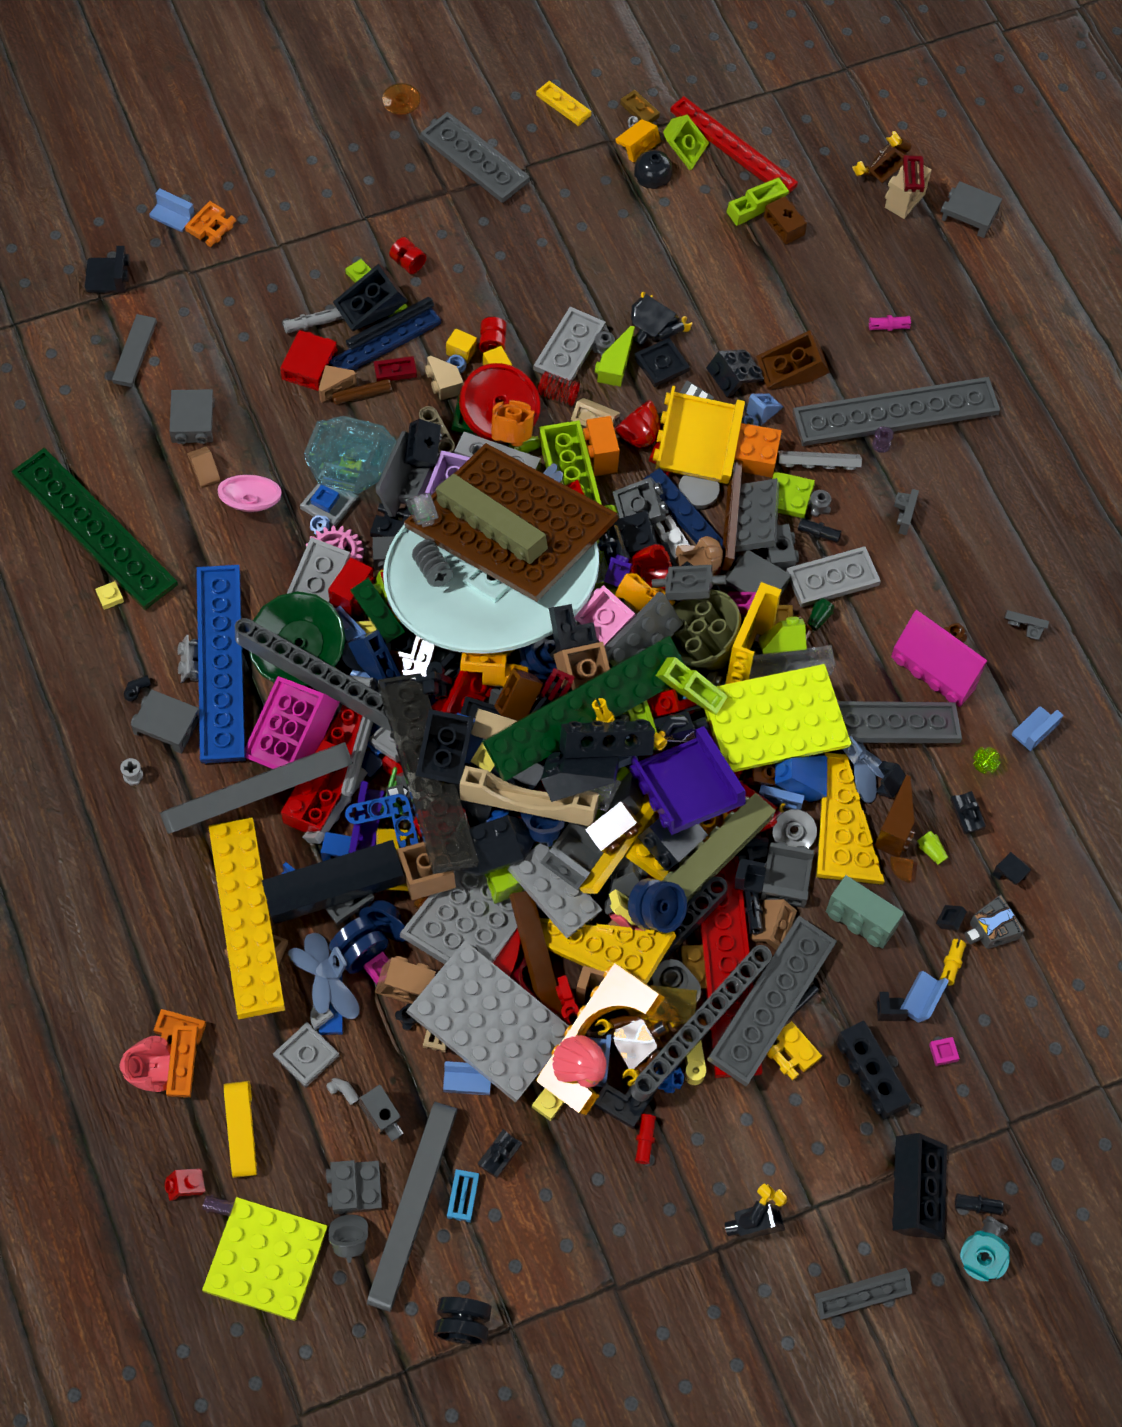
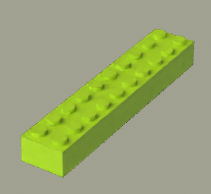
(567, 448)

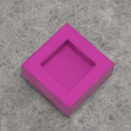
(375, 965)
(944, 1051)

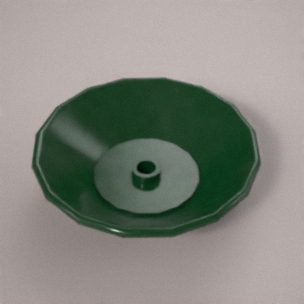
(302, 618)

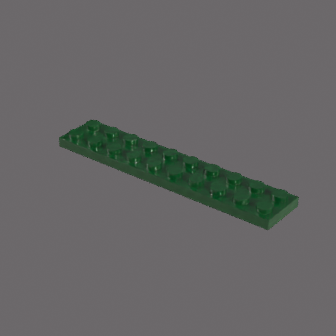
(95, 528)
(539, 732)

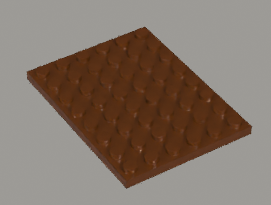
(561, 513)

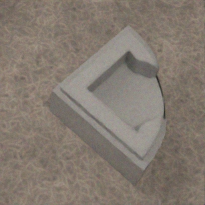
(319, 1019)

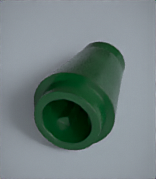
(820, 614)

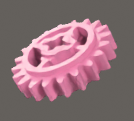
(341, 539)

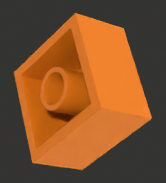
(602, 445)
(757, 449)

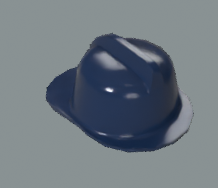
(542, 828)
(386, 919)

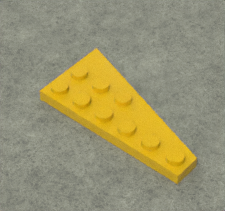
(844, 834)
(608, 944)

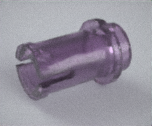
(217, 1205)

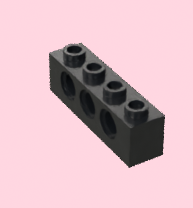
(638, 744)
(861, 1036)

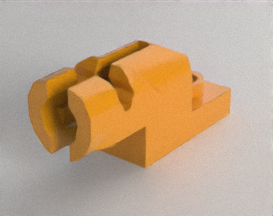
(492, 665)

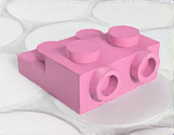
(607, 613)

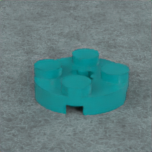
(987, 1269)

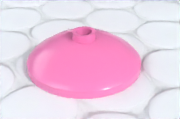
(249, 493)

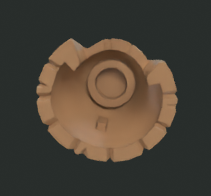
(706, 552)

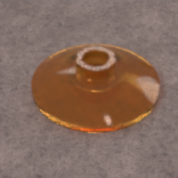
(401, 98)

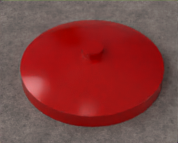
(492, 385)

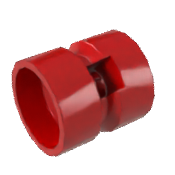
(407, 255)
(492, 334)

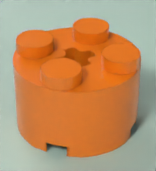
(512, 422)

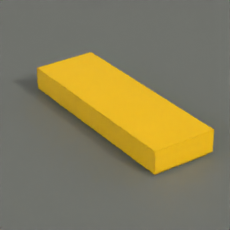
(563, 103)

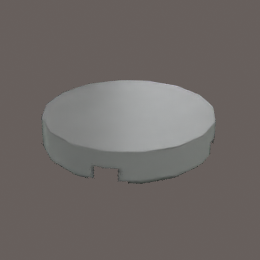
(699, 491)

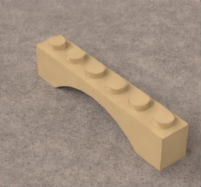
(487, 789)

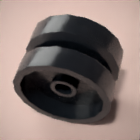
(462, 1320)

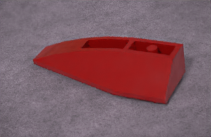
(315, 799)

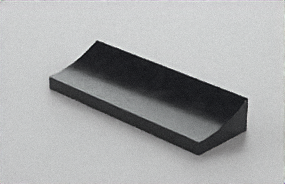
(333, 882)

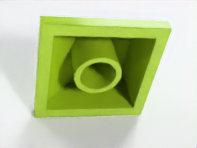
(685, 140)
(784, 636)

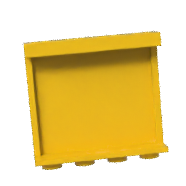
(698, 436)
(758, 620)

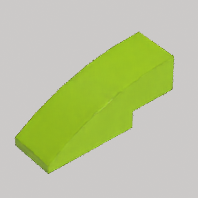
(755, 201)
(691, 685)

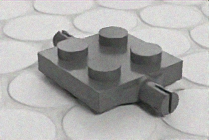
(689, 582)

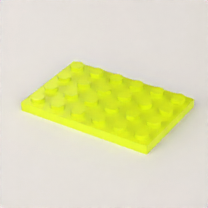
(778, 719)

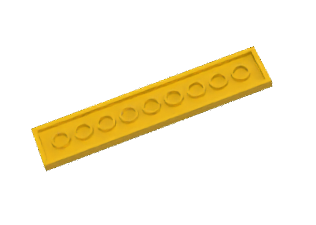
(246, 919)

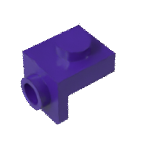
(617, 570)

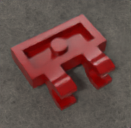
(567, 999)

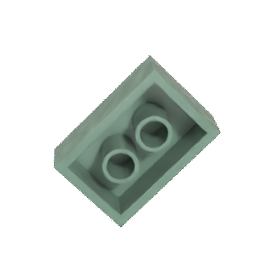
(864, 912)

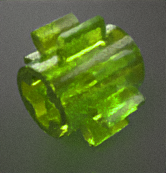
(986, 760)

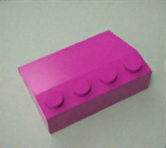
(938, 659)
(290, 724)

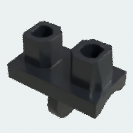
(612, 544)
(436, 682)
(968, 812)
(755, 849)
(499, 1154)

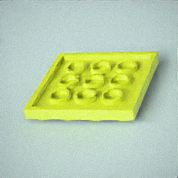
(265, 1259)

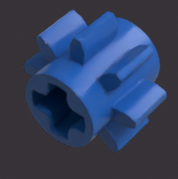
(673, 1081)

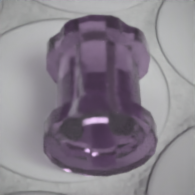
(882, 439)

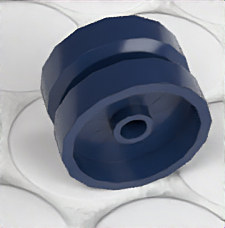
(537, 657)
(657, 905)
(359, 943)

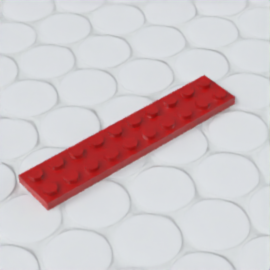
(724, 948)

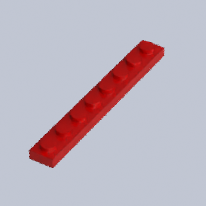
(732, 144)

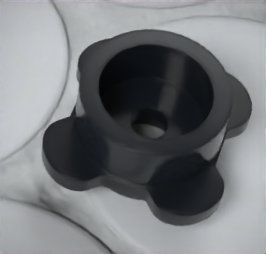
(402, 1017)

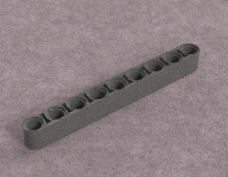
(310, 666)
(256, 788)
(697, 1031)
(412, 1207)

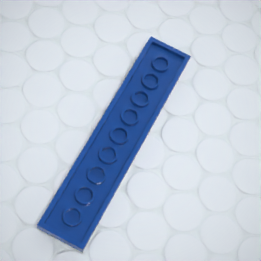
(220, 665)

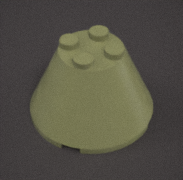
(707, 631)

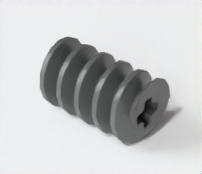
(432, 563)

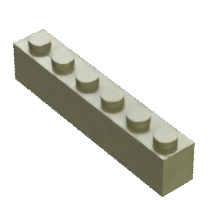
(491, 518)
(722, 845)

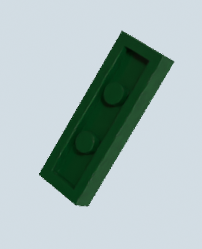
(377, 610)

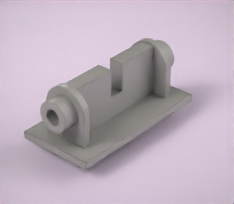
(188, 652)

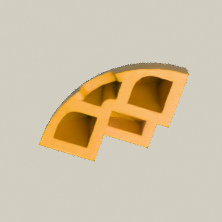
(637, 591)

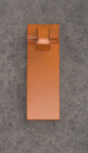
(182, 1061)

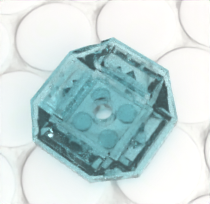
(348, 453)

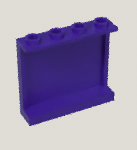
(689, 783)

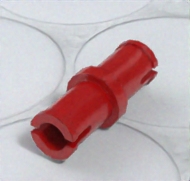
(645, 1139)

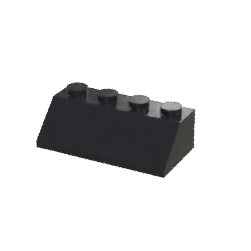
(919, 1186)

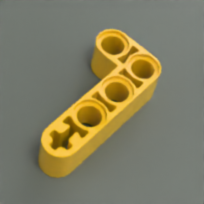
(240, 1128)

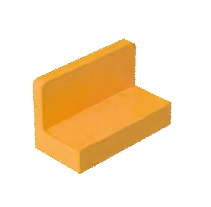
(639, 139)

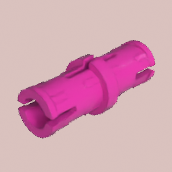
(889, 323)

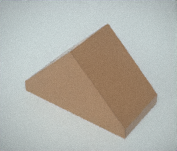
(335, 380)
(204, 466)

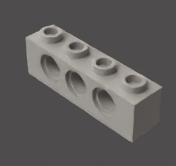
(470, 444)

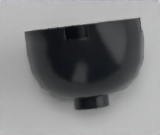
(653, 169)

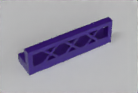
(365, 833)

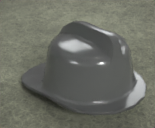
(675, 975)
(348, 1236)

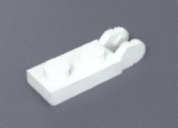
(673, 537)

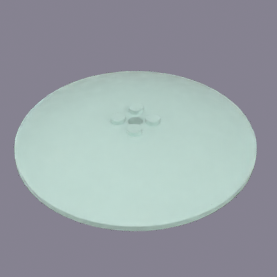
(473, 611)

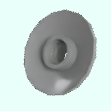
(806, 828)

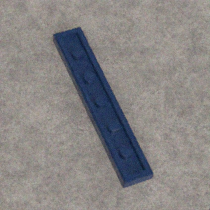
(386, 342)

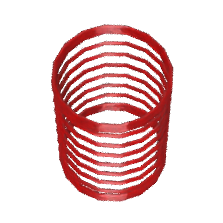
(575, 390)

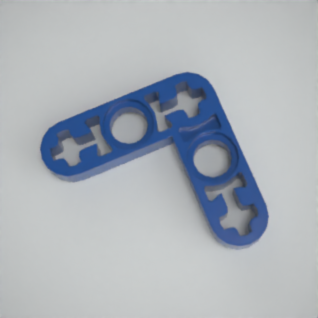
(389, 810)

